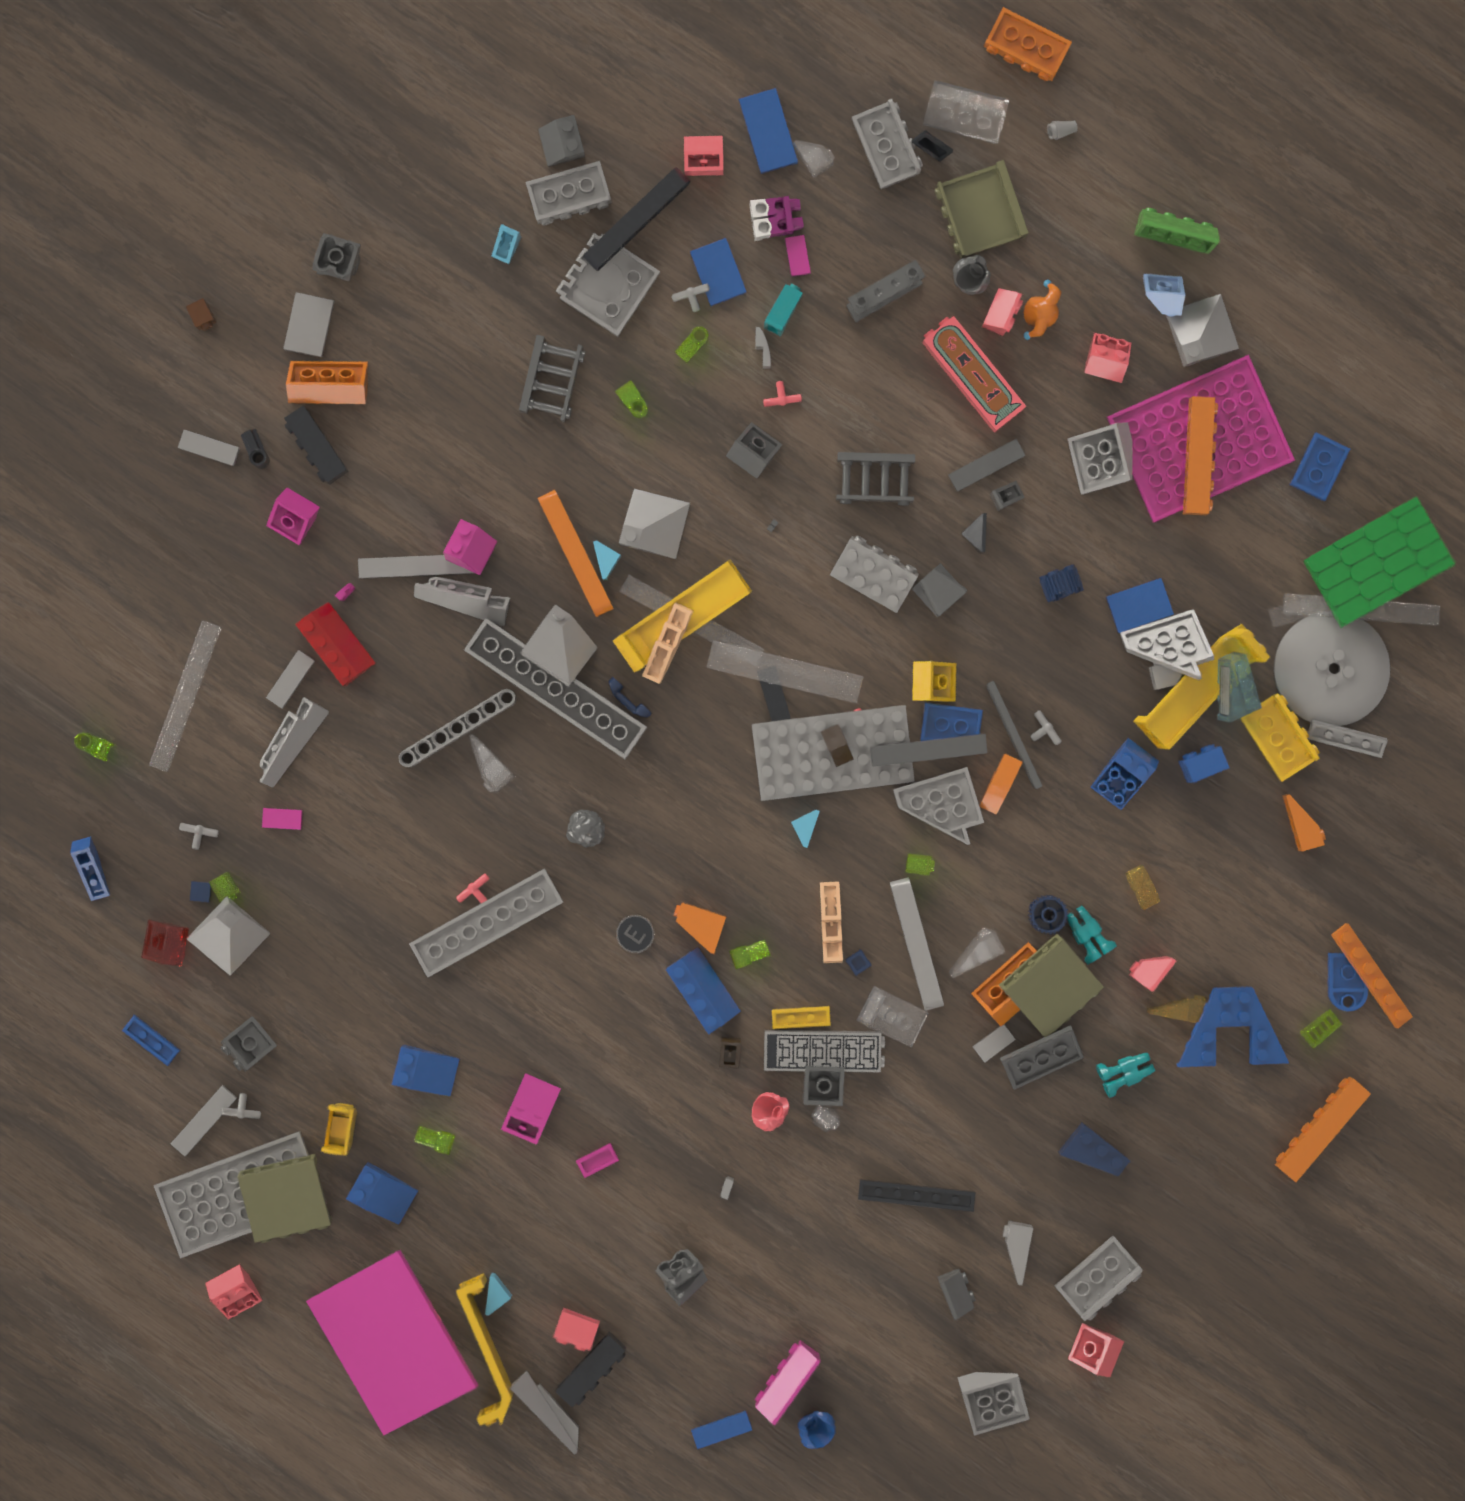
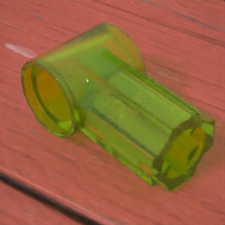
(691, 345)
(745, 955)
(438, 1140)

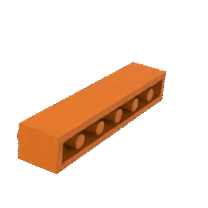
(1199, 456)
(1322, 1128)

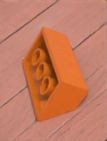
(327, 382)
(991, 995)

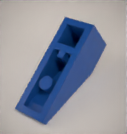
(89, 868)

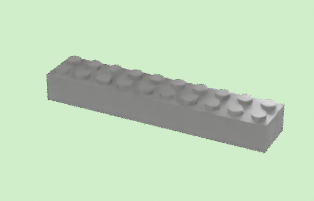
(573, 702)

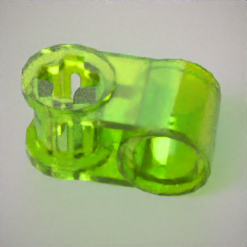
(631, 397)
(97, 746)

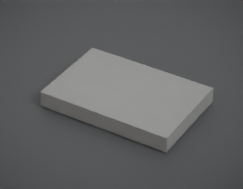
(309, 325)

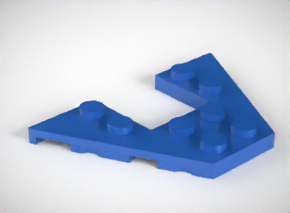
(1232, 1009)

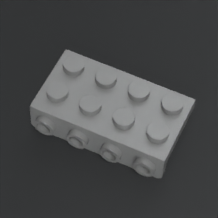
(887, 144)
(569, 193)
(874, 573)
(1099, 1278)

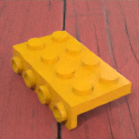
(1280, 737)

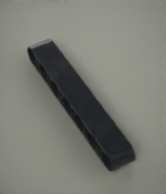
(636, 219)

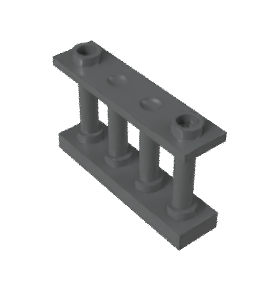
(885, 291)
(532, 384)
(866, 461)

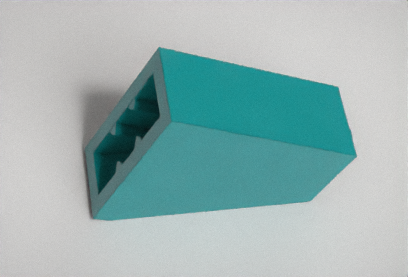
(783, 309)

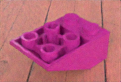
(531, 1109)

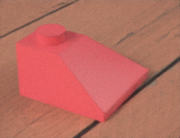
(1151, 971)

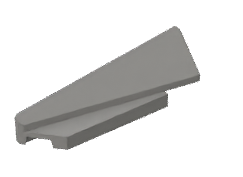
(464, 598)
(290, 740)
(547, 1410)

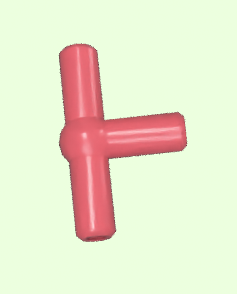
(782, 399)
(473, 889)

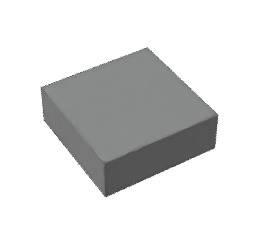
(727, 1187)

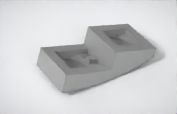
(761, 343)

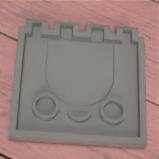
(610, 293)

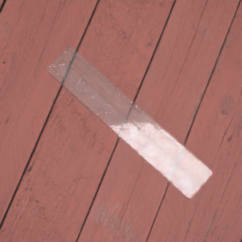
(784, 671)

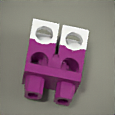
(774, 217)

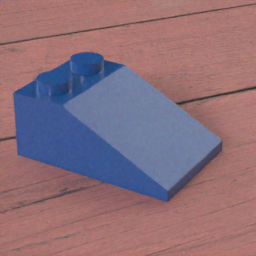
(425, 1071)
(382, 1193)

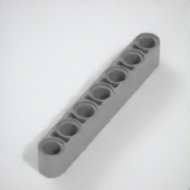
(447, 729)
(916, 944)

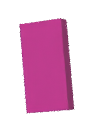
(797, 255)
(282, 818)
(597, 1160)

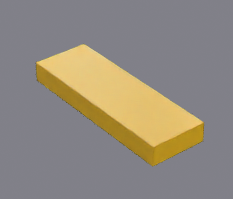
(801, 1017)

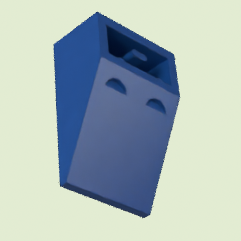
(1125, 774)

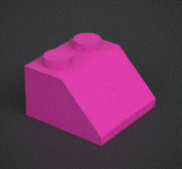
(292, 516)
(469, 547)

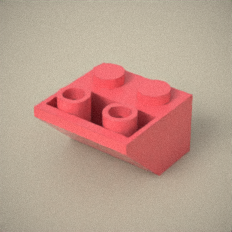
(703, 155)
(1001, 312)
(1108, 357)
(233, 1292)
(576, 1329)

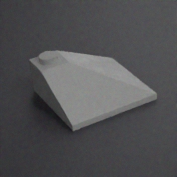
(1203, 331)
(1102, 457)
(654, 523)
(560, 646)
(228, 935)
(993, 1400)

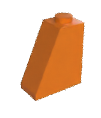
(700, 924)

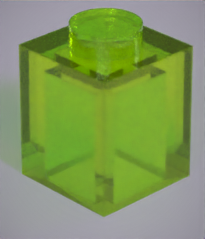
(919, 864)
(224, 886)

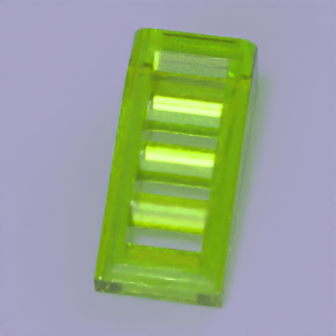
(1311, 1027)

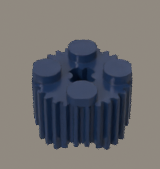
(1061, 583)
(1057, 918)

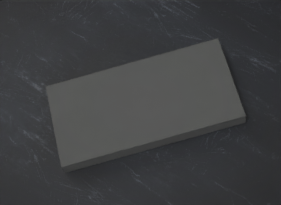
(1042, 1057)

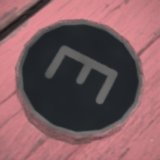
(635, 933)

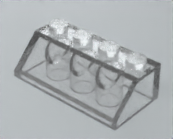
(966, 112)

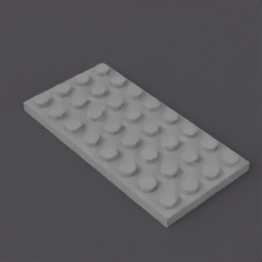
(796, 760)
(208, 1203)

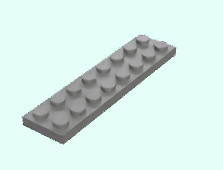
(486, 922)

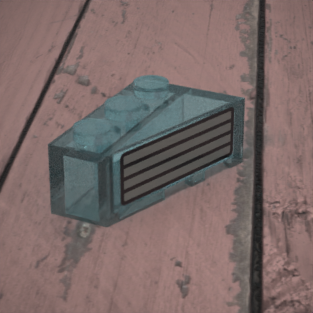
(1237, 687)

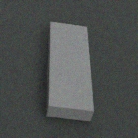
(209, 447)
(290, 679)

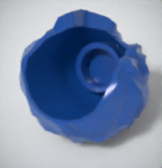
(816, 1429)

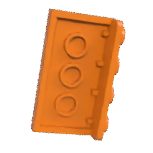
(1027, 44)

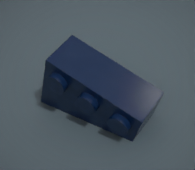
(1094, 1151)

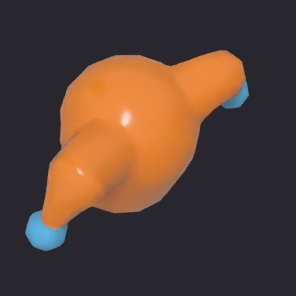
(1042, 311)

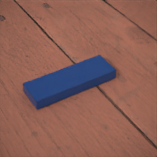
(151, 1040)
(721, 1429)

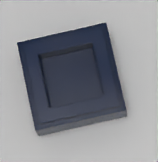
(200, 891)
(858, 962)

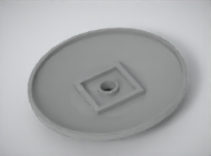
(1305, 677)

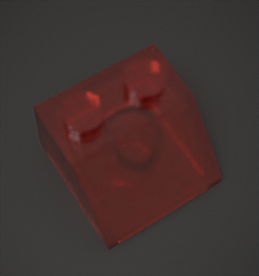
(165, 943)

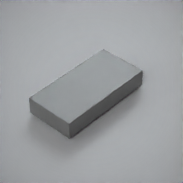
(994, 1043)

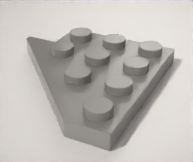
(1172, 643)
(943, 802)

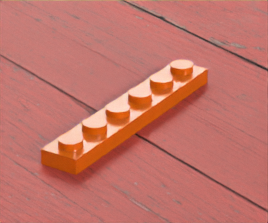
(1371, 975)

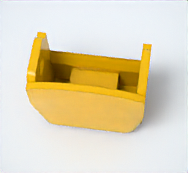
(340, 1129)

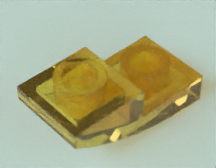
(1143, 887)

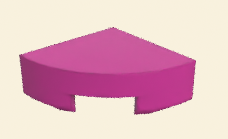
(345, 592)

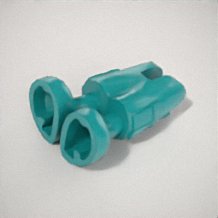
(1087, 929)
(1129, 1070)

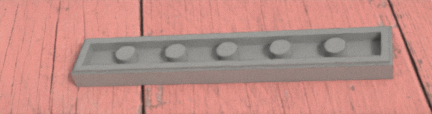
(408, 566)

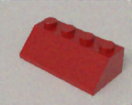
(335, 644)

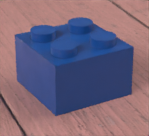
(1203, 764)

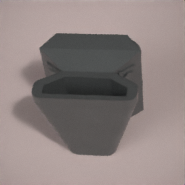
(337, 257)
(939, 590)
(681, 1275)

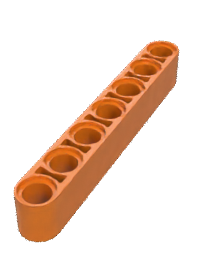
(575, 553)

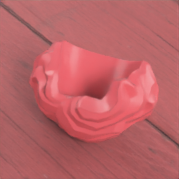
(769, 1111)

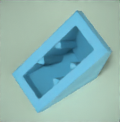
(506, 244)
(606, 558)
(804, 826)
(497, 1294)

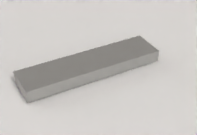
(1347, 738)
(203, 1120)

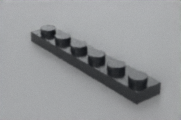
(916, 1195)

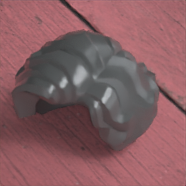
(971, 275)
(585, 828)

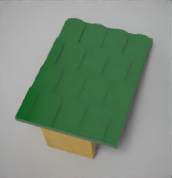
(1379, 562)

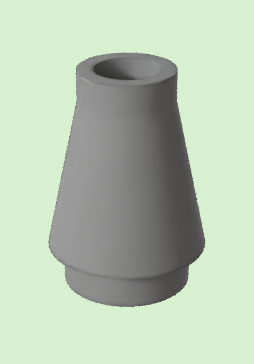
(1060, 129)

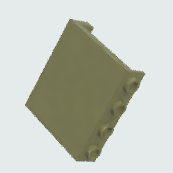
(981, 210)
(1051, 986)
(284, 1198)

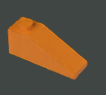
(1305, 829)

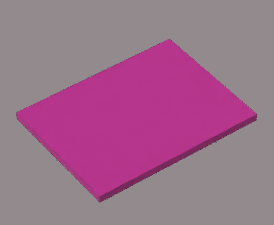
(1246, 436)
(392, 1342)

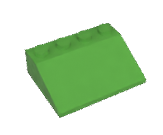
(1177, 231)

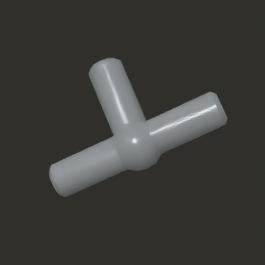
(691, 294)
(1047, 728)
(198, 831)
(241, 1112)

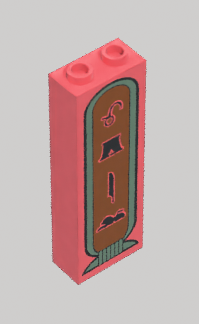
(973, 373)

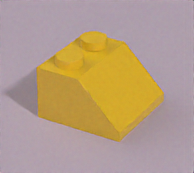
(934, 681)

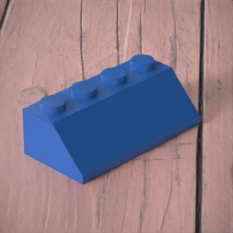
(703, 990)

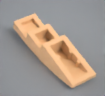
(667, 643)
(831, 922)

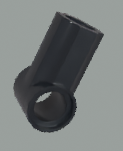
(254, 448)

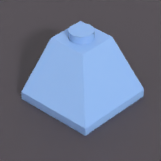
(1165, 293)

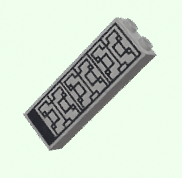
(799, 1048)

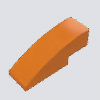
(1000, 783)

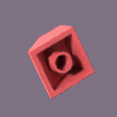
(1096, 1350)

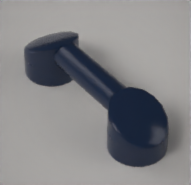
(640, 710)

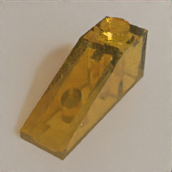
(1184, 1009)

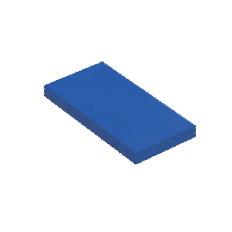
(768, 131)

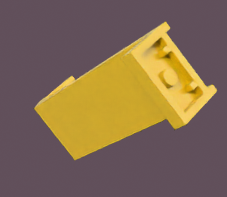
(706, 599)
(1193, 696)
(497, 1410)

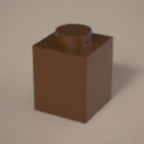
(201, 314)

